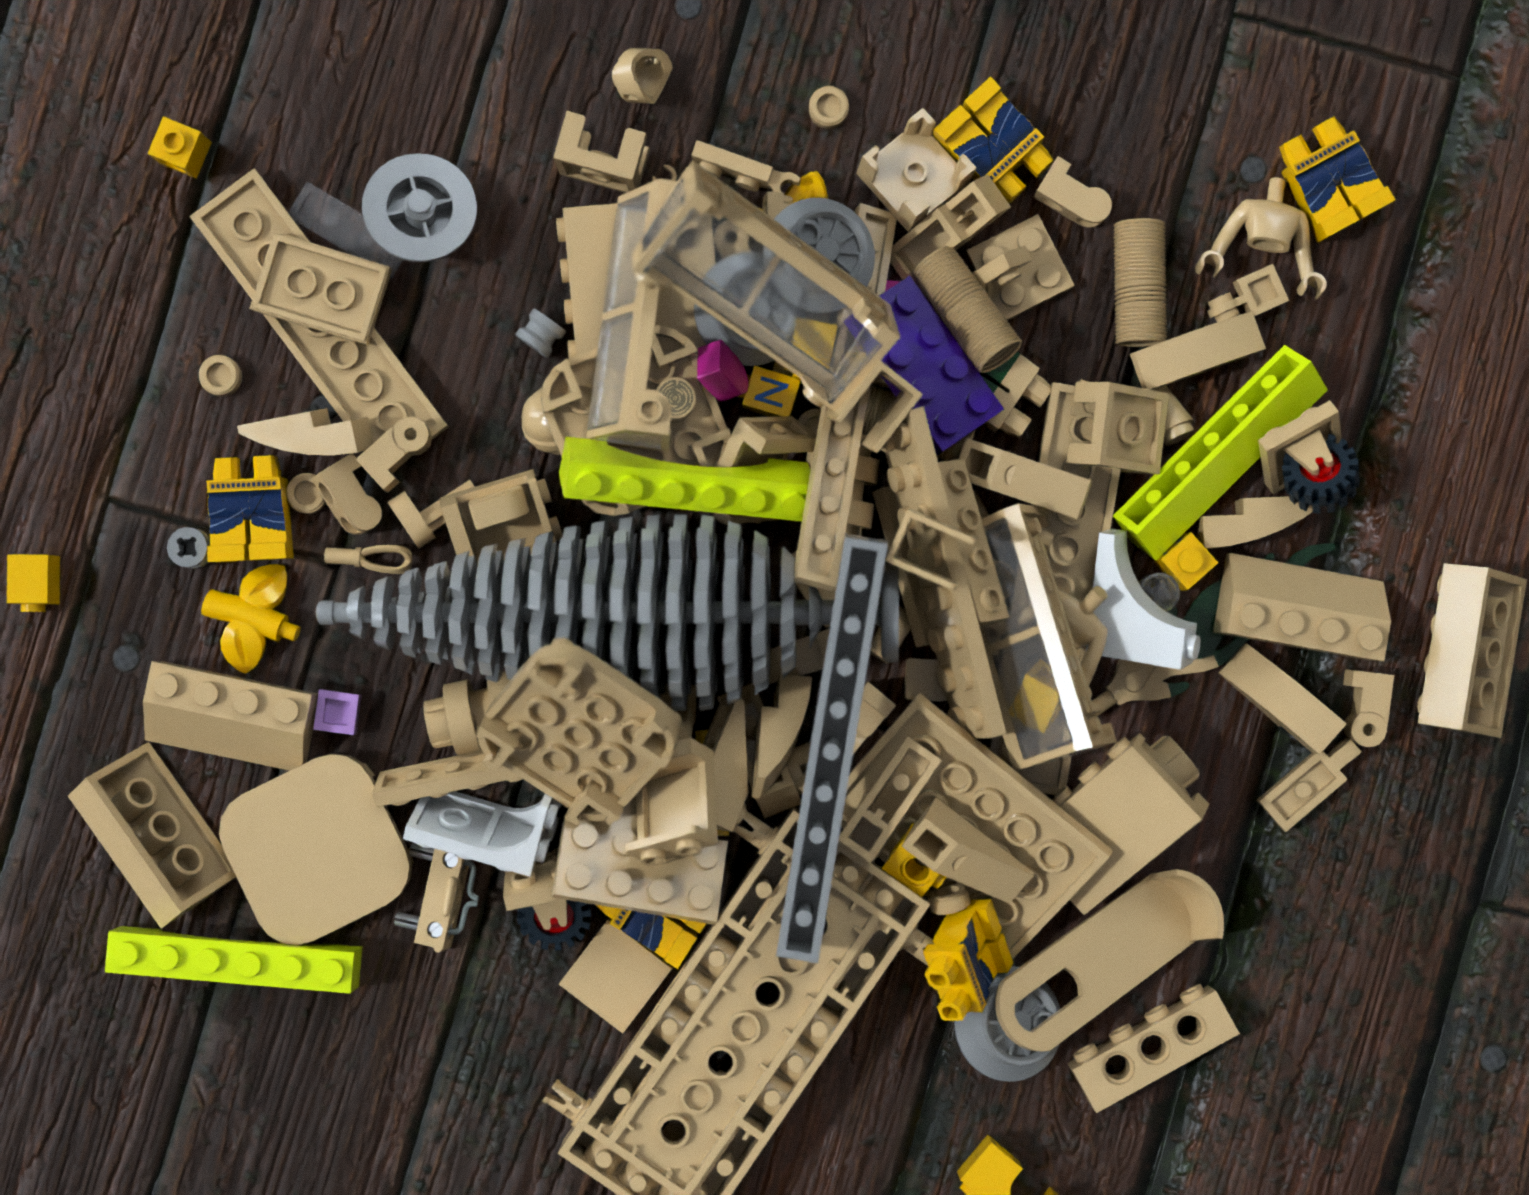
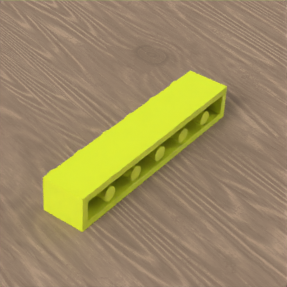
(1219, 452)

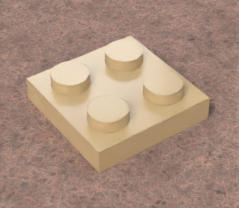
(1040, 278)

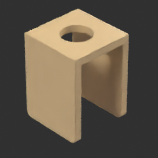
(893, 415)
(915, 568)

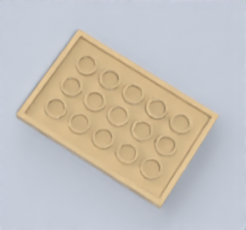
(998, 805)

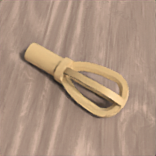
(358, 557)

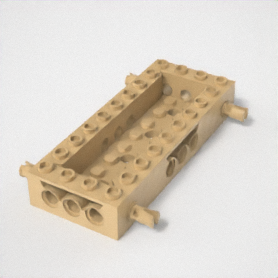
(716, 1009)

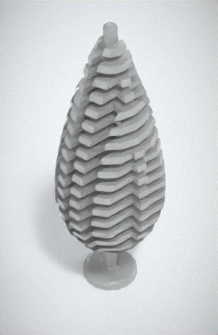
(607, 607)

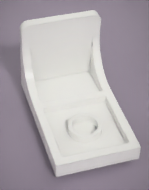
(485, 830)

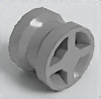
(540, 333)
(195, 550)

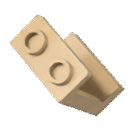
(756, 441)
(536, 522)
(677, 807)

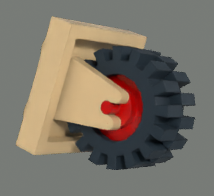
(1311, 460)
(539, 913)

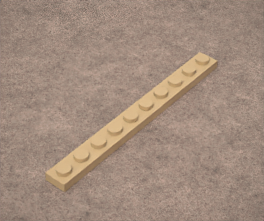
(838, 449)

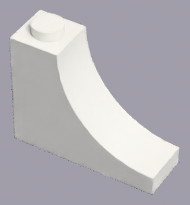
(1134, 622)

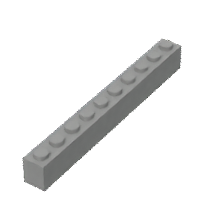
(832, 747)

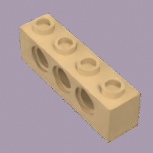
(1211, 1030)

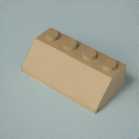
(1303, 608)
(1472, 650)
(228, 715)
(153, 834)

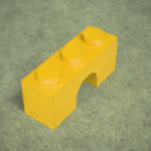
(990, 1170)

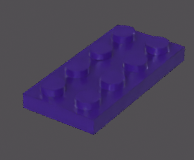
(936, 366)

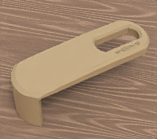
(1113, 952)

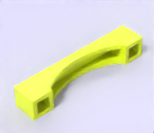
(607, 474)
(233, 961)

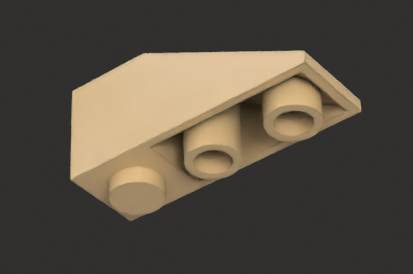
(1025, 479)
(965, 854)

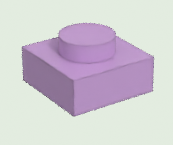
(337, 712)

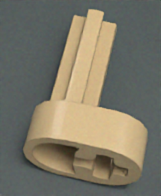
(421, 524)

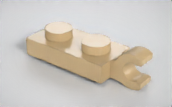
(748, 172)
(1307, 784)

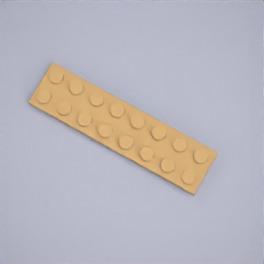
(350, 375)
(950, 613)

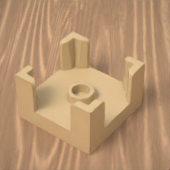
(597, 166)
(914, 172)
(1125, 428)

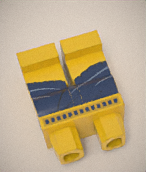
(994, 139)
(1334, 182)
(248, 515)
(658, 933)
(966, 959)

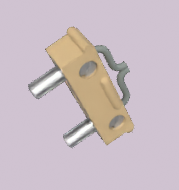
(441, 899)

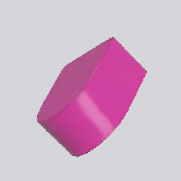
(721, 371)

